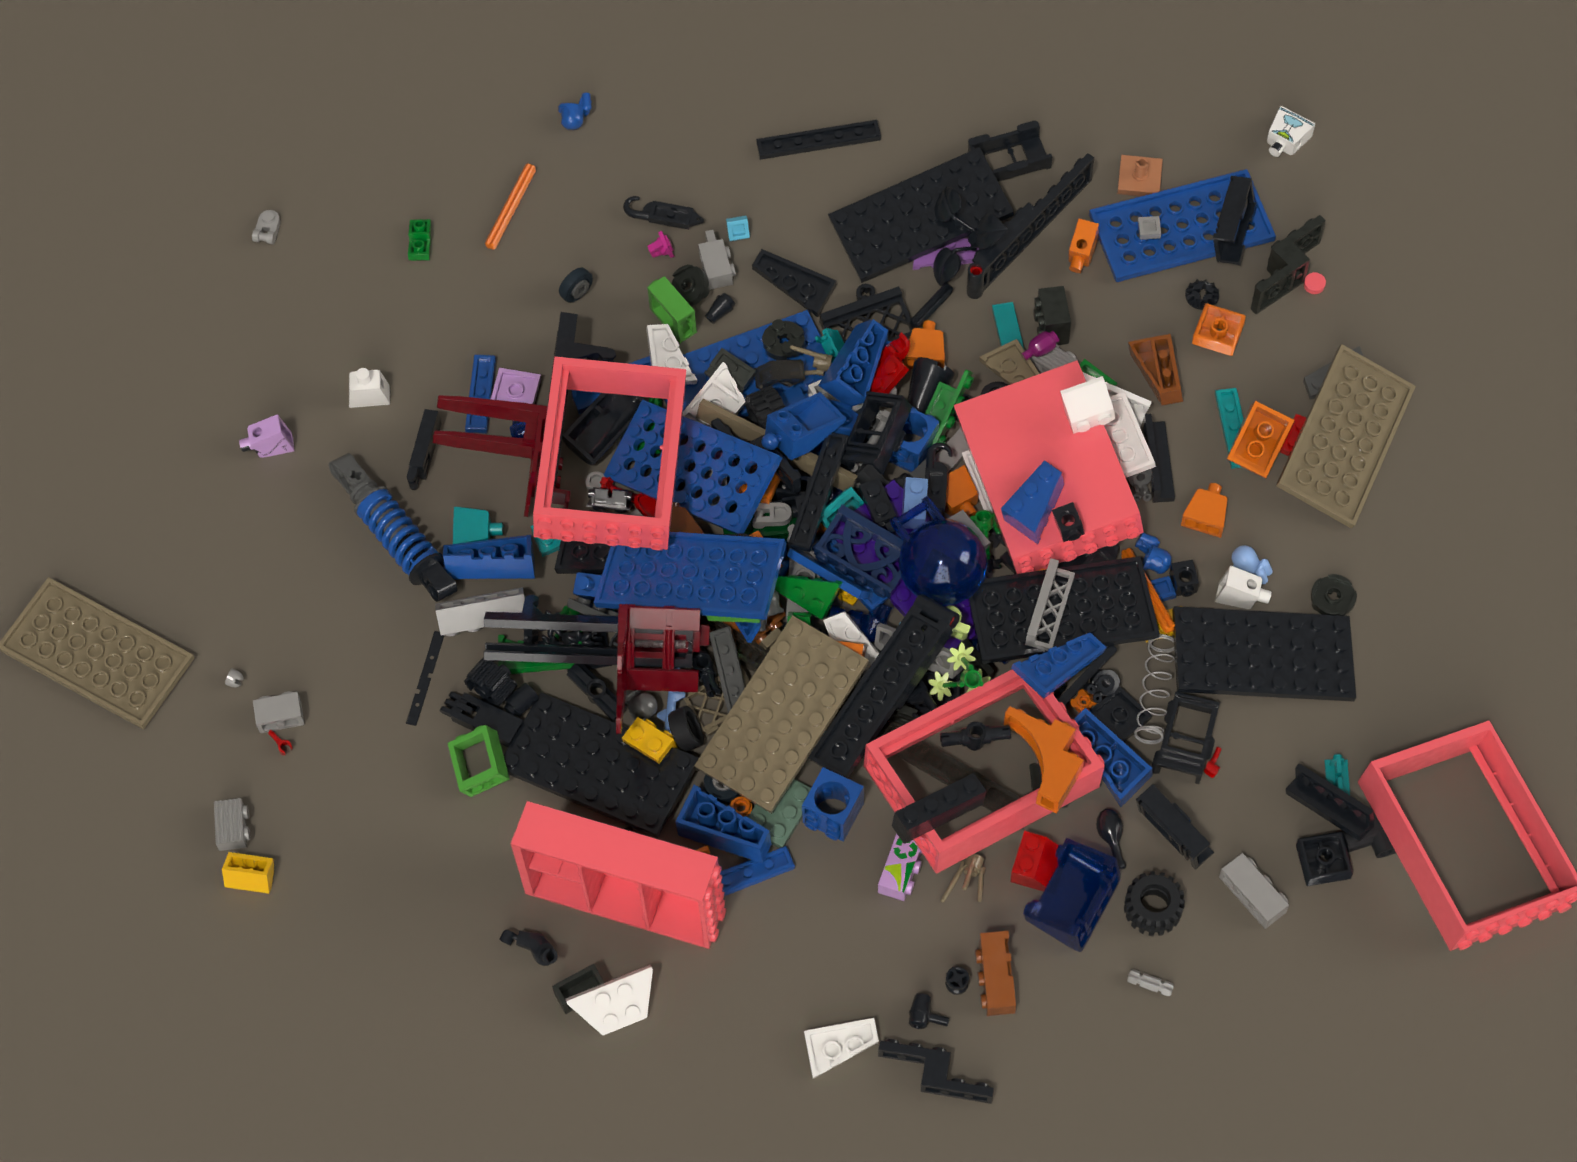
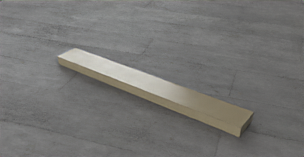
(748, 431)

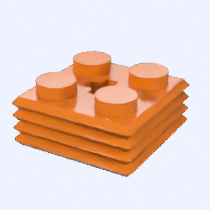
(1216, 318)

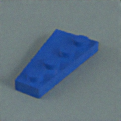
(1059, 664)

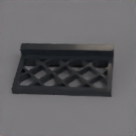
(866, 306)

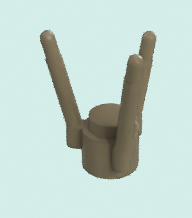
(821, 361)
(971, 866)

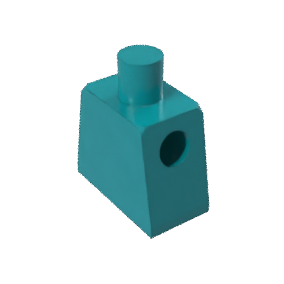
(474, 525)

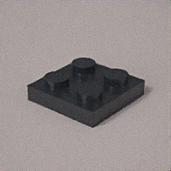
(1120, 713)

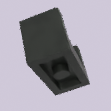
(575, 984)

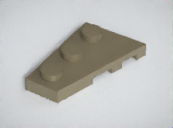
(1009, 363)

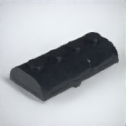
(601, 425)

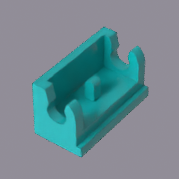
(831, 342)
(848, 498)

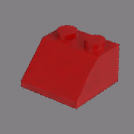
(1034, 861)

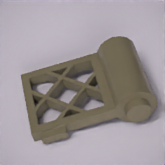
(712, 727)

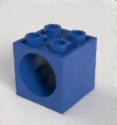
(914, 453)
(832, 786)

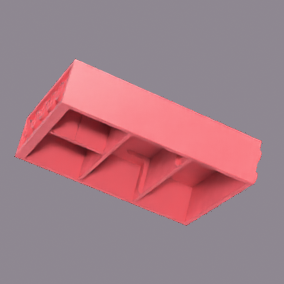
(1013, 435)
(619, 875)

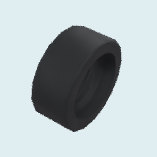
(686, 728)

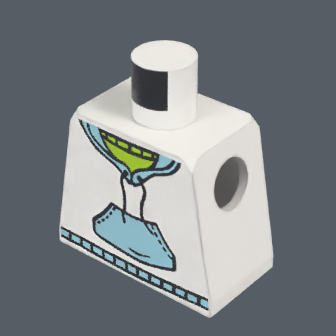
(1289, 132)

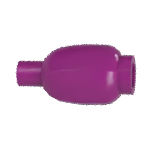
(1041, 345)

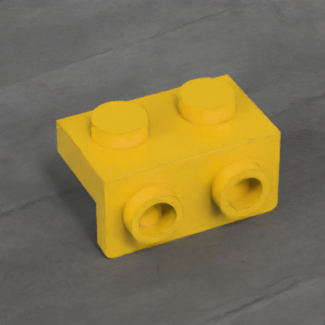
(649, 740)

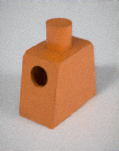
(1083, 245)
(926, 343)
(960, 493)
(1206, 511)

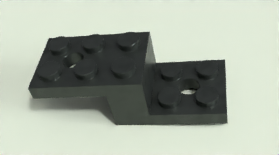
(1287, 264)

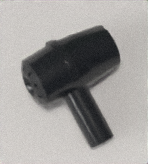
(921, 1014)

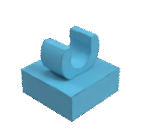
(737, 228)

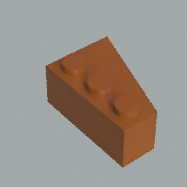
(1158, 365)
(996, 973)

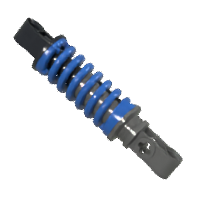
(394, 529)

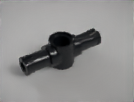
(707, 671)
(964, 738)

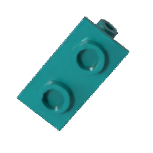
(1337, 772)

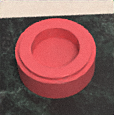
(1314, 283)

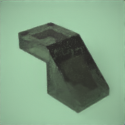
(782, 371)

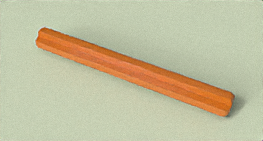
(510, 206)
(1159, 609)

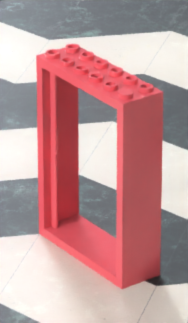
(599, 526)
(1520, 809)
(1002, 822)

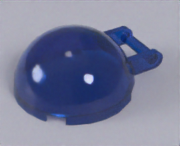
(940, 556)

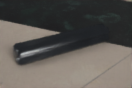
(931, 306)

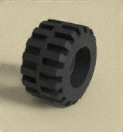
(763, 403)
(1158, 886)

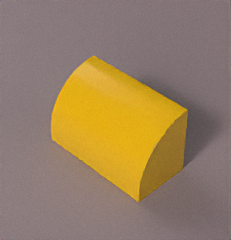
(248, 872)

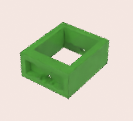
(672, 309)
(485, 780)

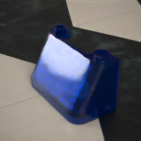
(1075, 894)

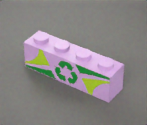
(900, 869)

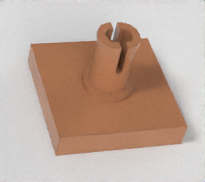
(1139, 175)

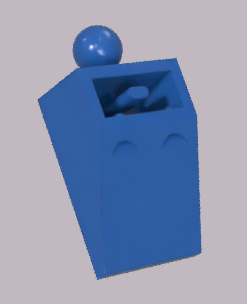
(801, 425)

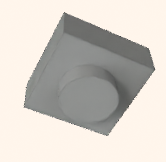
(1149, 227)

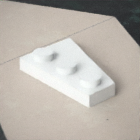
(665, 350)
(843, 628)
(838, 1043)

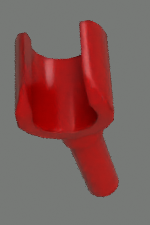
(279, 742)
(1211, 768)

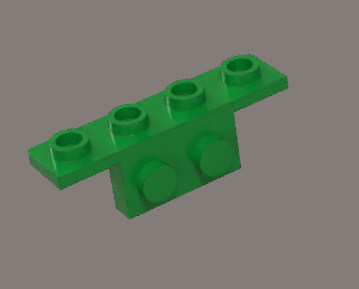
(943, 404)

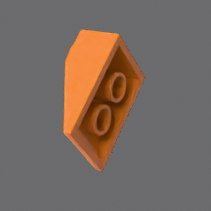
(1259, 439)

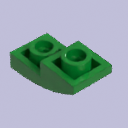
(419, 239)

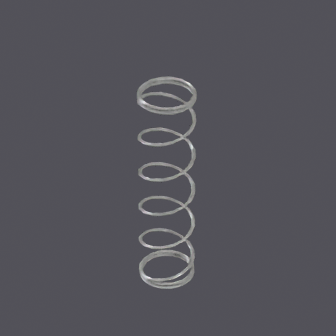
(1154, 728)

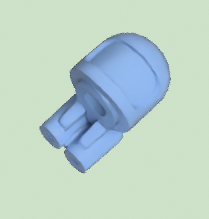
(1246, 559)

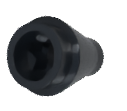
(721, 306)

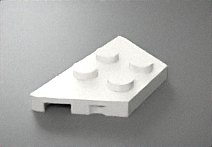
(719, 390)
(615, 1002)

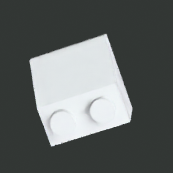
(1088, 405)

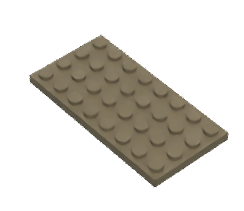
(1346, 436)
(96, 653)
(781, 714)

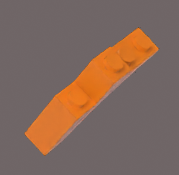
(1050, 746)

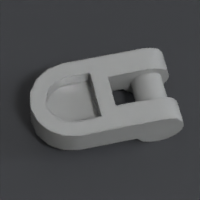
(269, 222)
(779, 515)

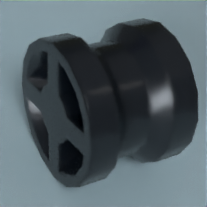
(956, 975)

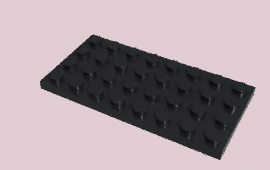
(902, 220)
(1104, 600)
(1263, 654)
(593, 767)

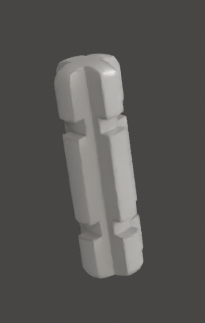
(1150, 982)

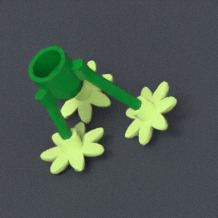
(969, 677)

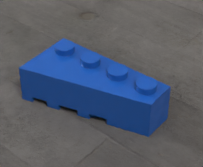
(855, 364)
(491, 559)
(1123, 768)
(721, 827)

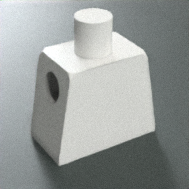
(368, 388)
(1241, 589)

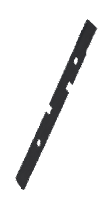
(424, 681)

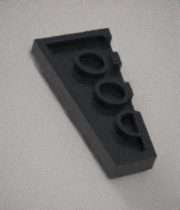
(798, 282)

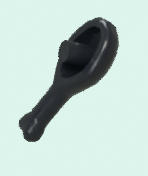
(1110, 830)

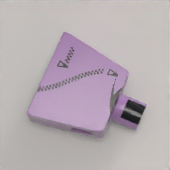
(268, 438)

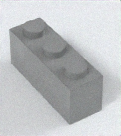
(1254, 890)

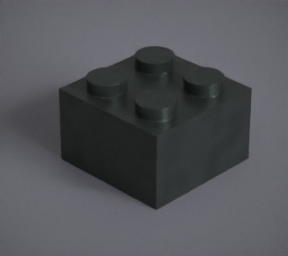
(1053, 313)

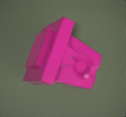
(661, 246)

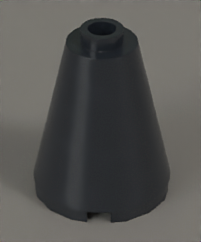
(925, 380)

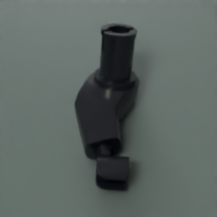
(535, 942)

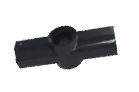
(586, 682)

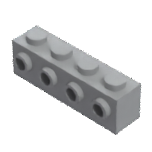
(469, 612)

